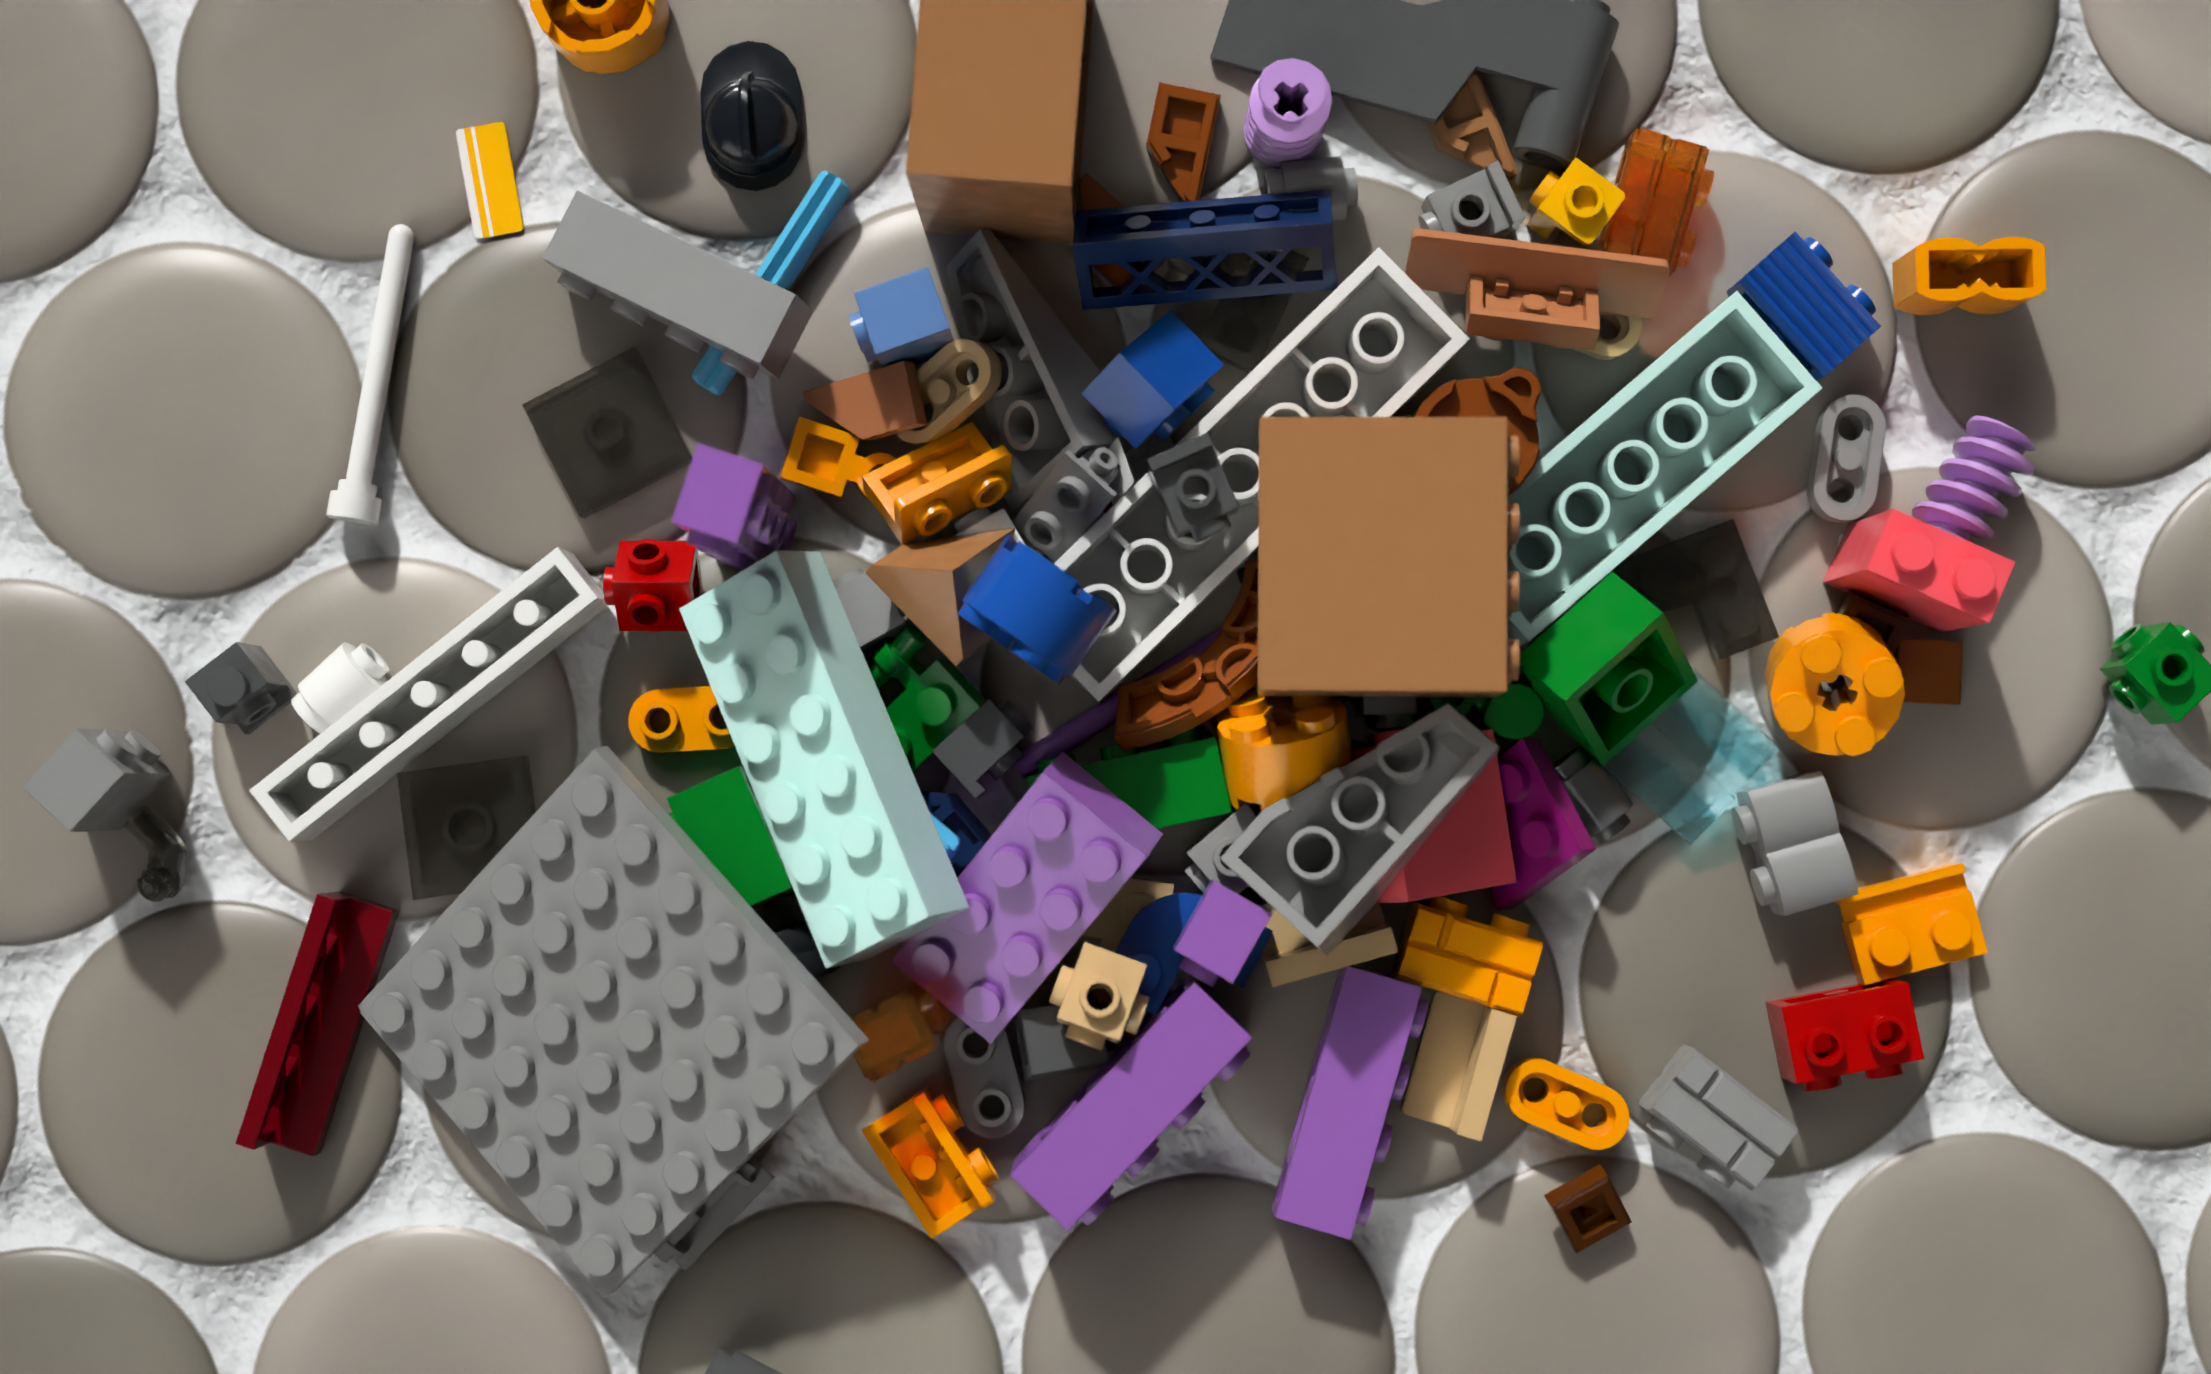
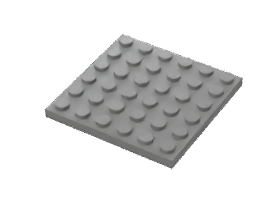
(609, 1021)

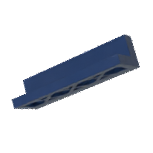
(1199, 230)

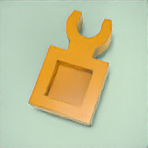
(826, 459)

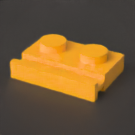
(1911, 924)

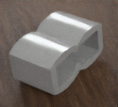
(1794, 843)

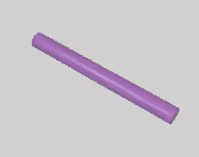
(1094, 719)

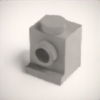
(1492, 196)

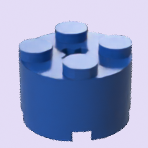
(1038, 605)

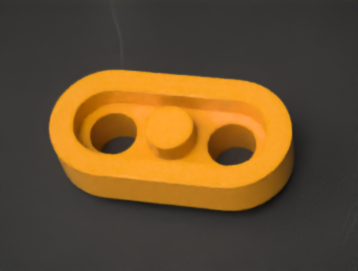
(690, 724)
(1563, 1103)

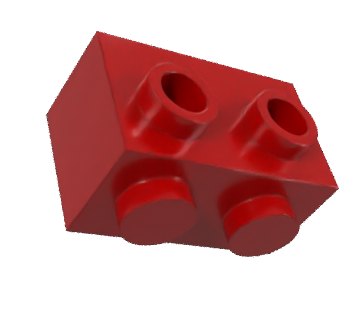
(1845, 1033)

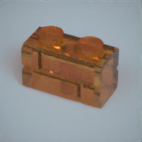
(1661, 187)
(899, 1030)

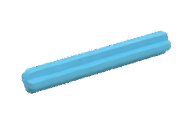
(784, 260)

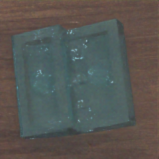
(1693, 759)

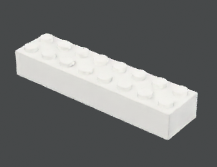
(1348, 358)

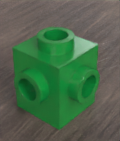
(2158, 672)

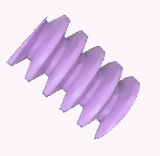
(1287, 112)
(1976, 479)

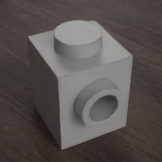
(868, 610)
(1213, 845)

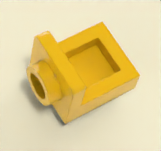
(1575, 203)

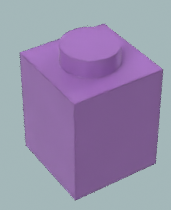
(1220, 934)

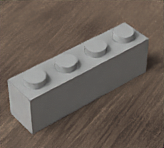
(677, 285)

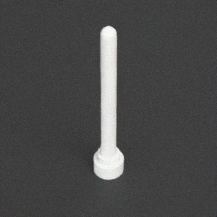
(356, 495)

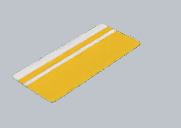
(489, 180)

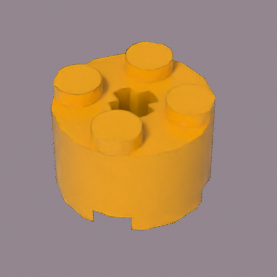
(607, 36)
(1849, 717)
(1281, 745)

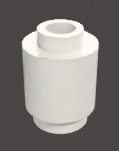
(339, 685)

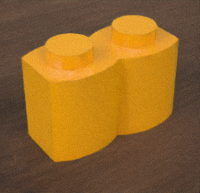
(1969, 276)

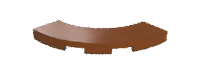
(1197, 685)

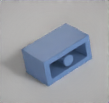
(901, 320)

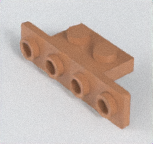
(1535, 288)

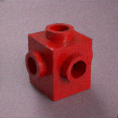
(652, 584)

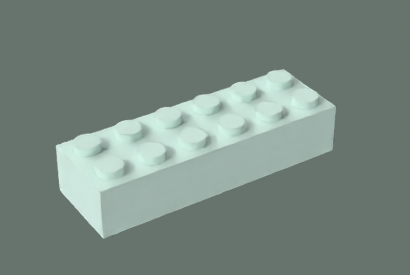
(1648, 457)
(823, 757)

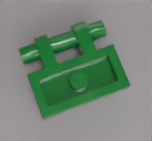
(934, 697)

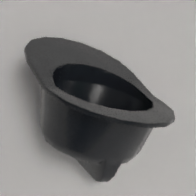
(751, 116)

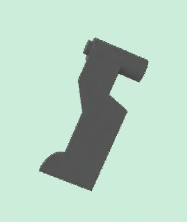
(1424, 55)

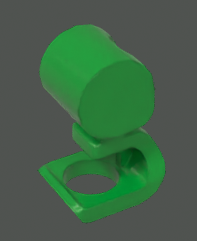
(1510, 715)

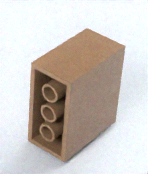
(1386, 556)

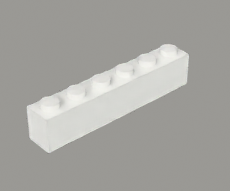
(430, 696)

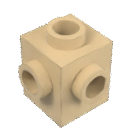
(1100, 971)

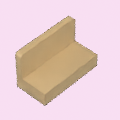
(1294, 957)
(1458, 1064)

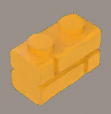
(1468, 957)

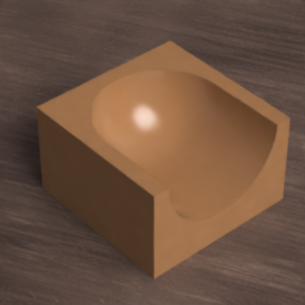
(999, 116)

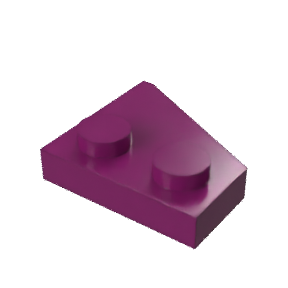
(1541, 821)

